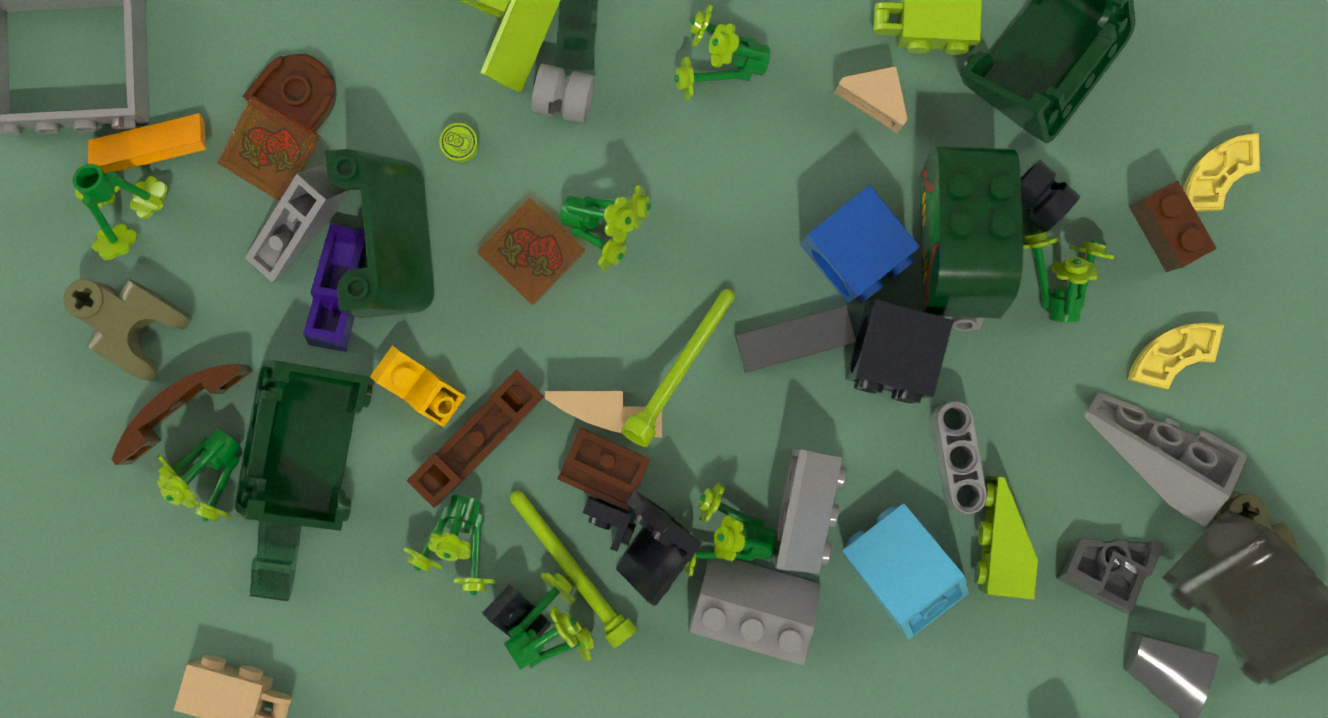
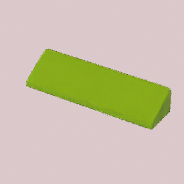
(518, 42)

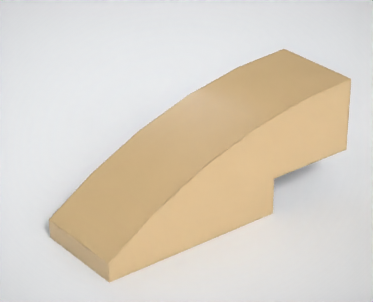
(598, 408)

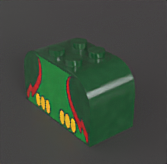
(971, 231)

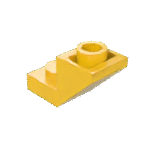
(417, 386)

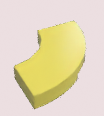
(1218, 170)
(1175, 350)

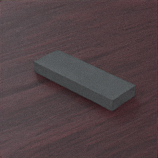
(795, 339)

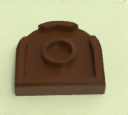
(297, 88)

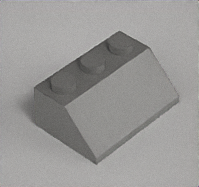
(807, 511)
(756, 609)

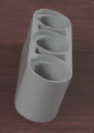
(971, 471)

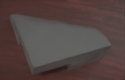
(1110, 570)
(1172, 672)

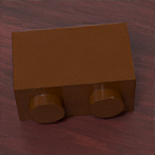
(1172, 227)

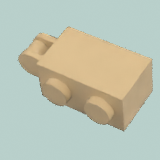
(225, 691)

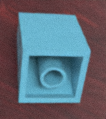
(906, 570)

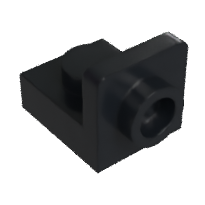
(606, 514)
(510, 609)

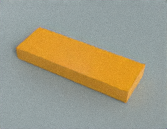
(148, 144)

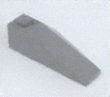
(1183, 468)

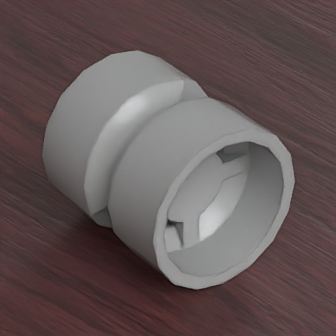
(563, 93)

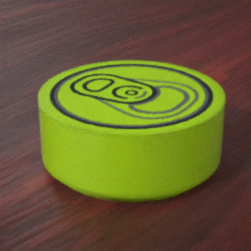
(459, 142)

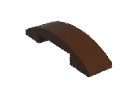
(139, 434)
(475, 439)

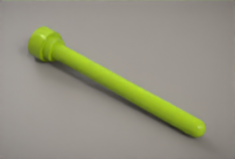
(642, 425)
(616, 626)

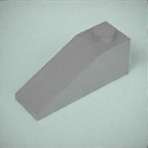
(295, 222)

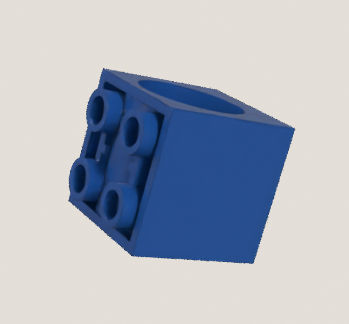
(860, 246)

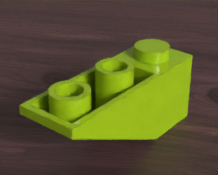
(1008, 556)

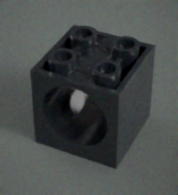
(899, 351)

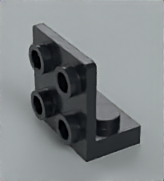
(658, 552)

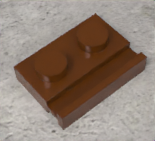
(603, 468)

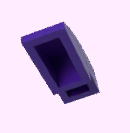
(341, 252)

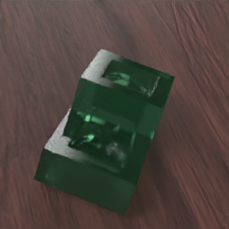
(577, 34)
(275, 561)

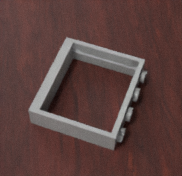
(82, 120)

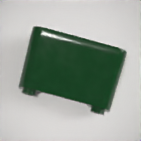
(1050, 61)
(395, 235)
(299, 445)

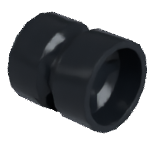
(1045, 197)

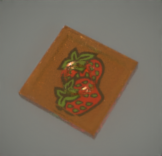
(268, 148)
(531, 251)

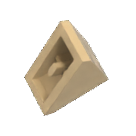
(877, 95)

